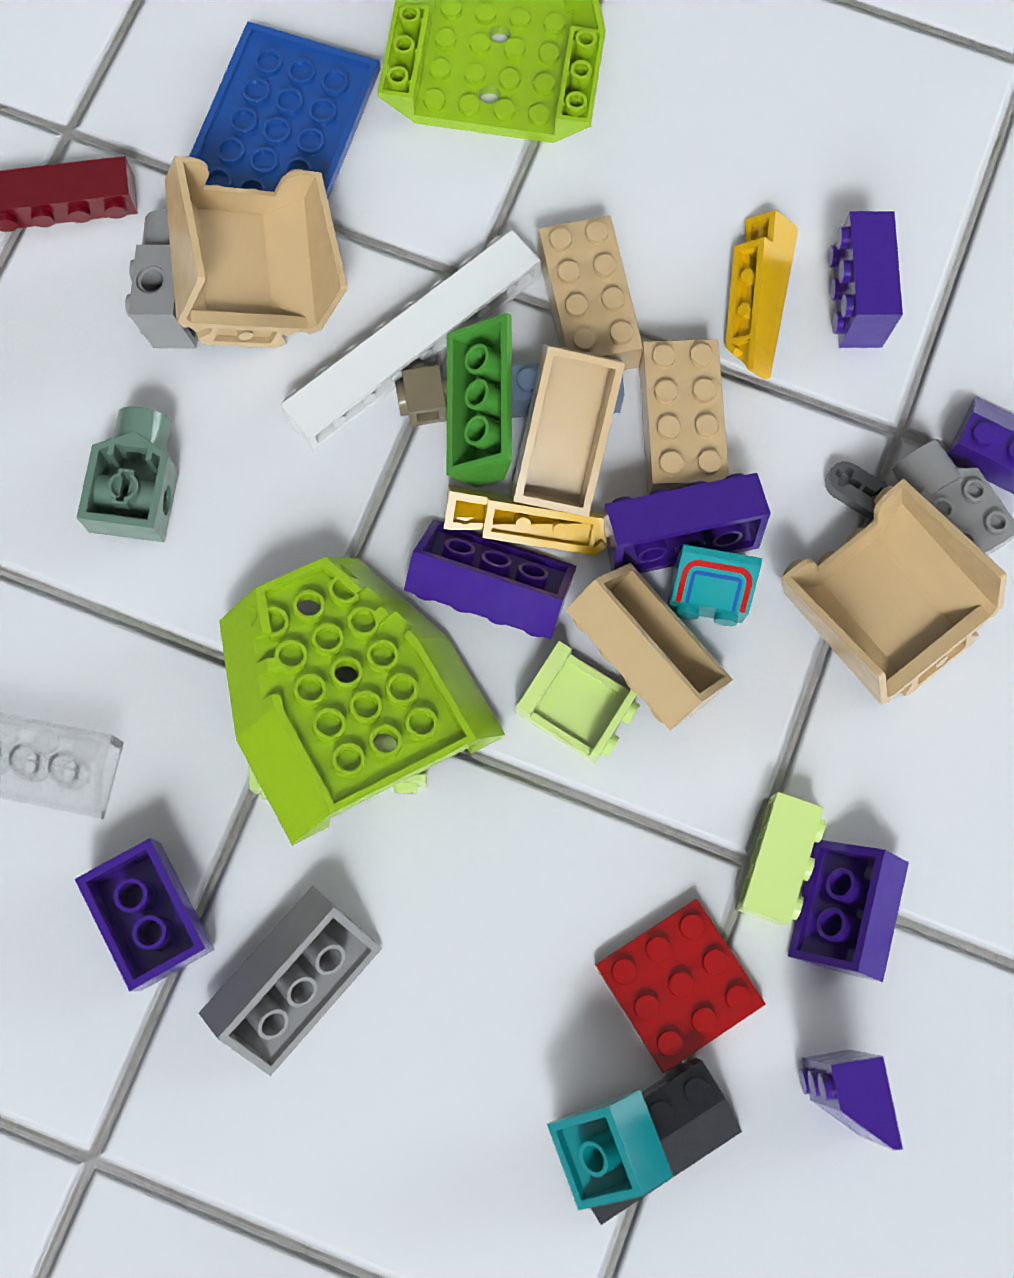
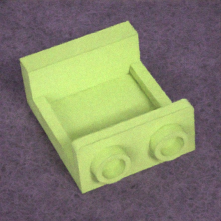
(577, 704)

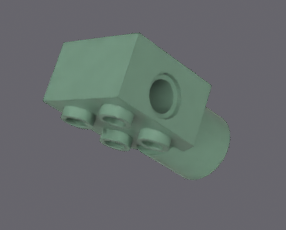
(130, 478)

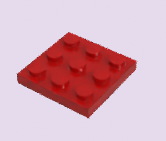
(679, 985)

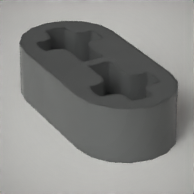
(859, 489)

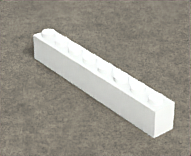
(412, 338)

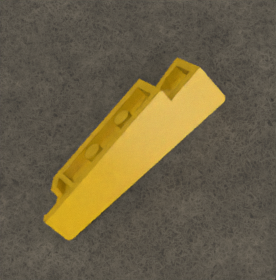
(759, 290)
(523, 523)

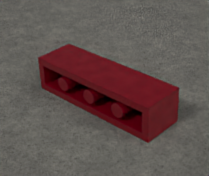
(66, 193)

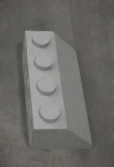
(289, 982)

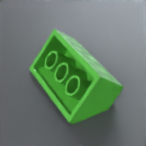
(479, 401)

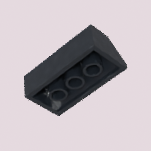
(689, 1120)

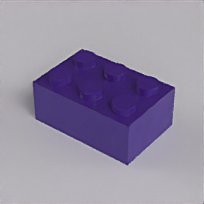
(865, 279)
(144, 915)

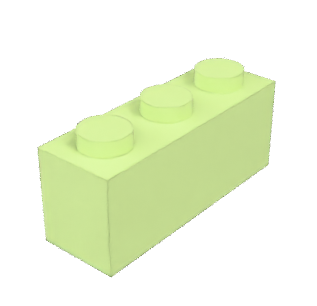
(781, 859)

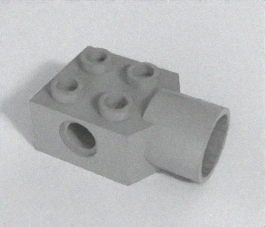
(152, 289)
(959, 495)

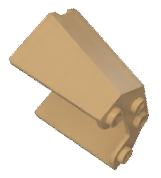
(251, 259)
(898, 594)

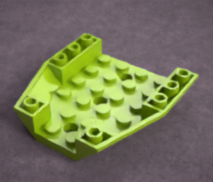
(544, 74)
(315, 734)

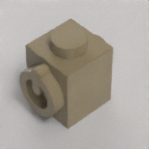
(422, 395)

